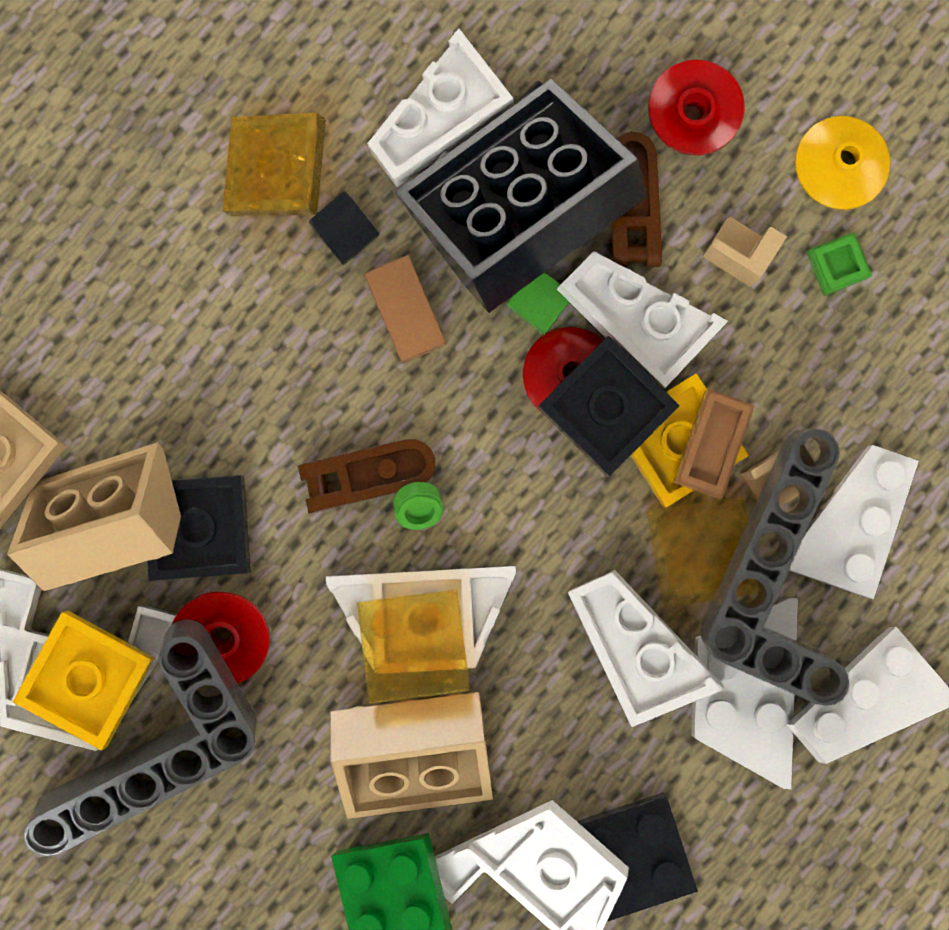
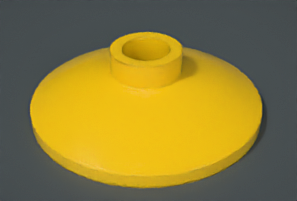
(828, 177)

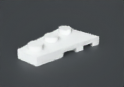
(444, 110)
(647, 323)
(857, 524)
(638, 650)
(886, 693)

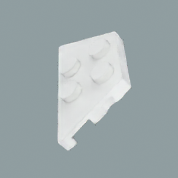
(479, 594)
(749, 714)

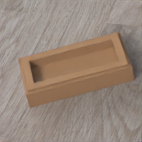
(405, 309)
(713, 444)

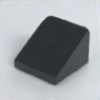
(343, 228)

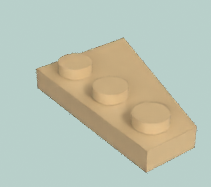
(25, 455)

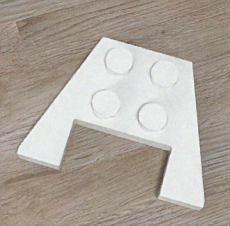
(22, 645)
(544, 865)

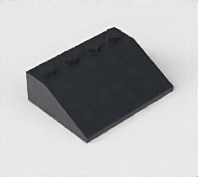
(523, 193)

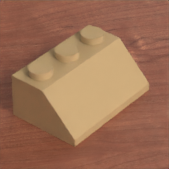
(97, 519)
(410, 755)

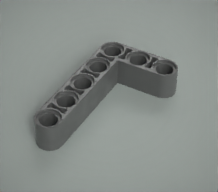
(770, 572)
(158, 757)

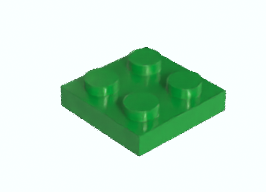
(392, 886)

